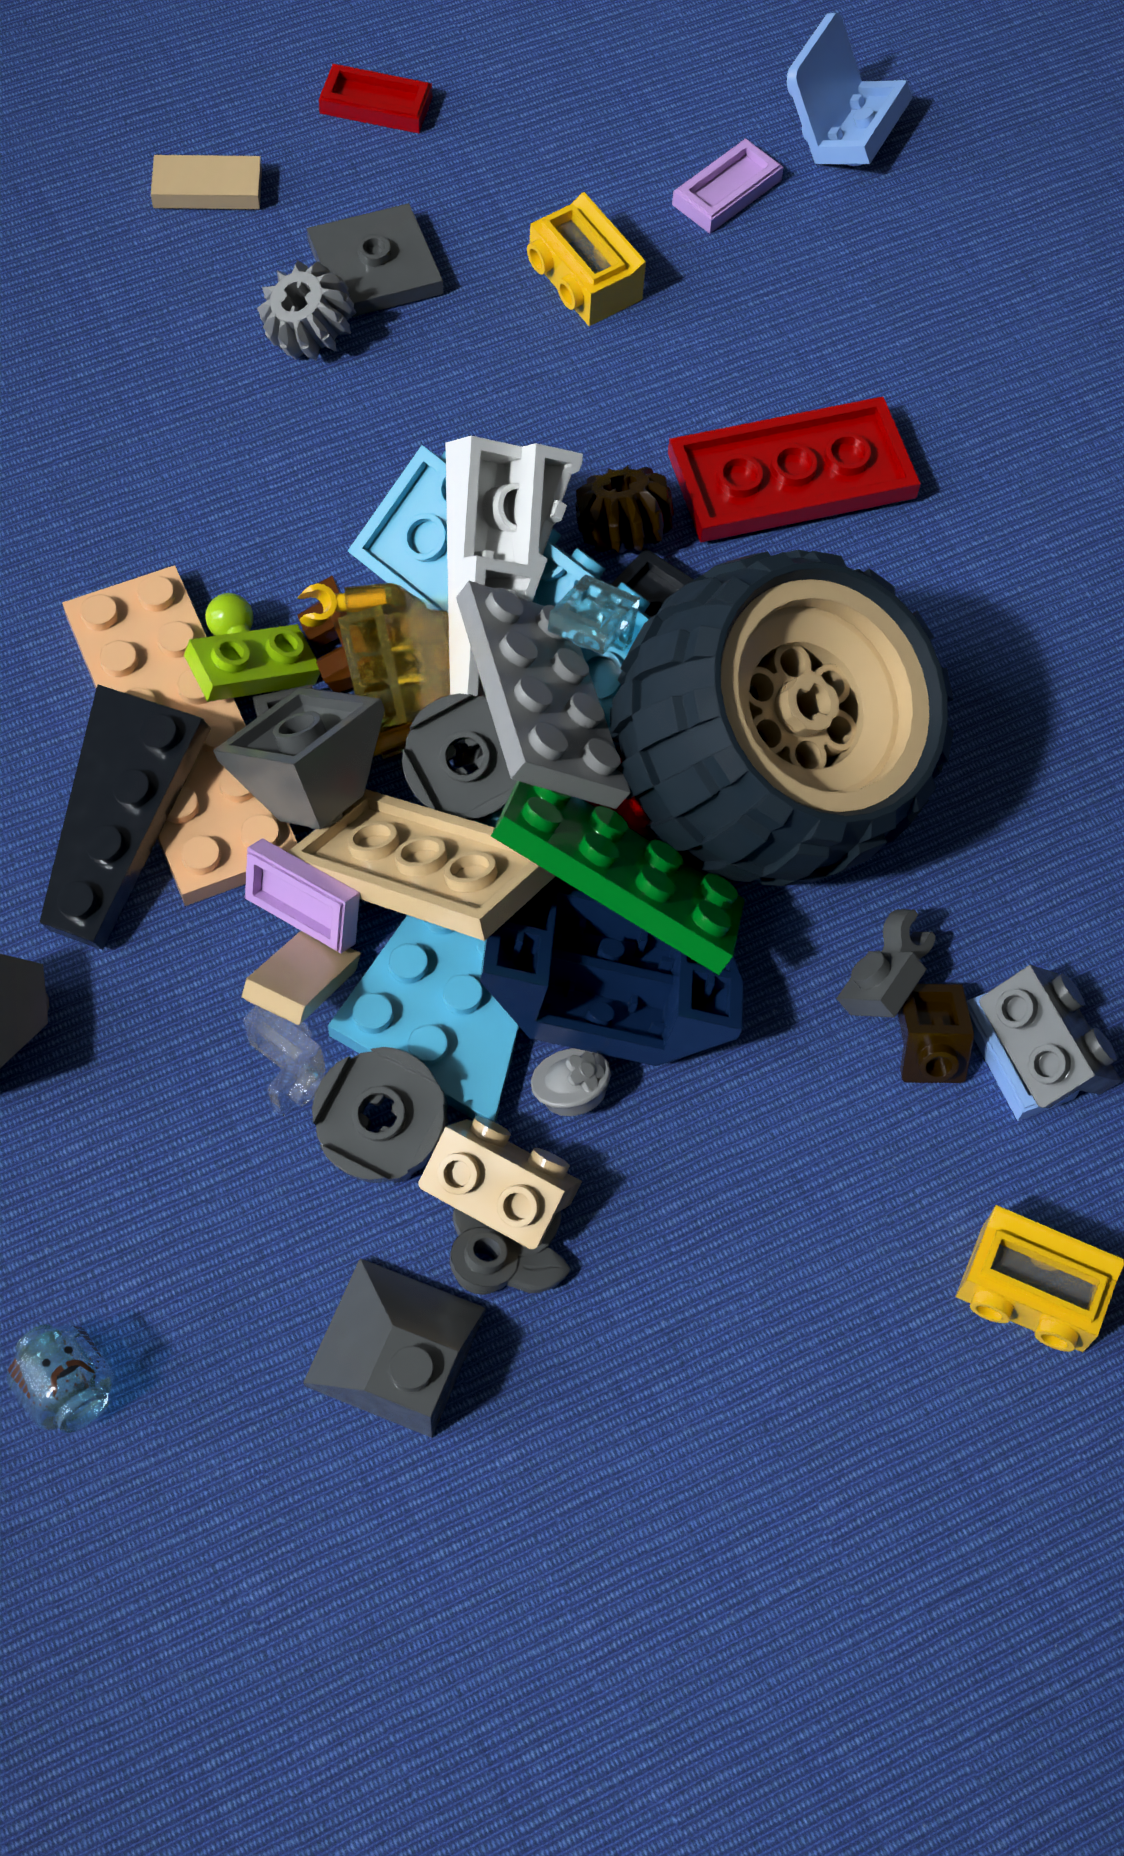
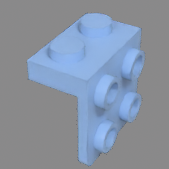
(838, 111)

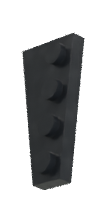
(119, 801)

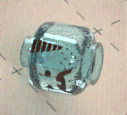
(60, 1377)

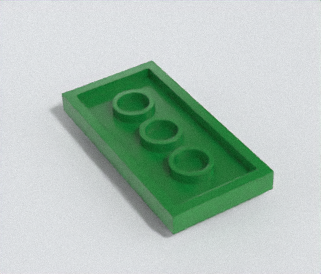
(624, 871)

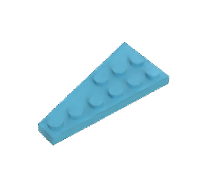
(430, 1003)

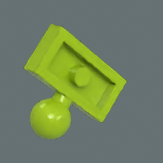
(247, 661)

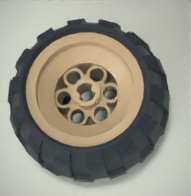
(838, 682)

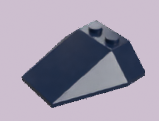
(604, 984)

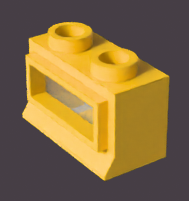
(587, 260)
(1039, 1280)

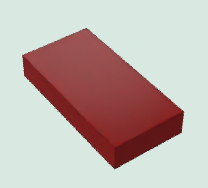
(375, 98)

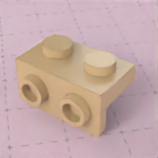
(498, 1181)

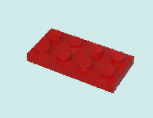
(792, 468)

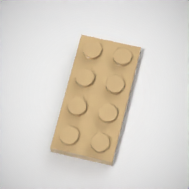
(424, 864)

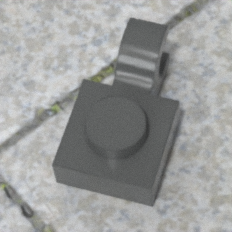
(887, 977)

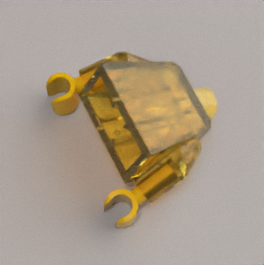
(392, 651)

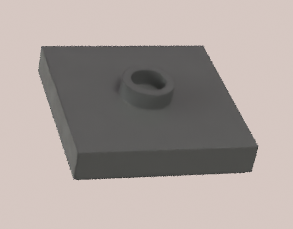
(378, 258)

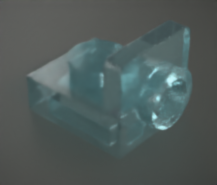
(595, 616)

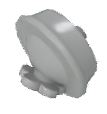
(571, 1081)

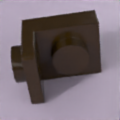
(935, 1034)

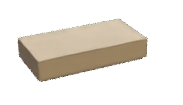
(206, 182)
(299, 977)

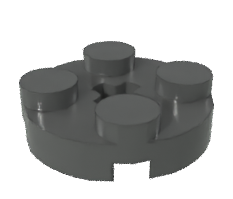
(432, 746)
(370, 1078)

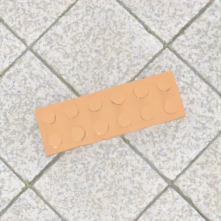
(136, 645)

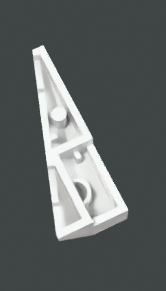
(497, 527)

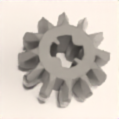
(306, 310)

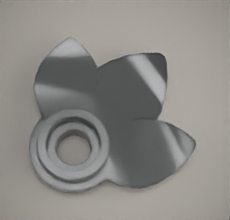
(513, 1263)

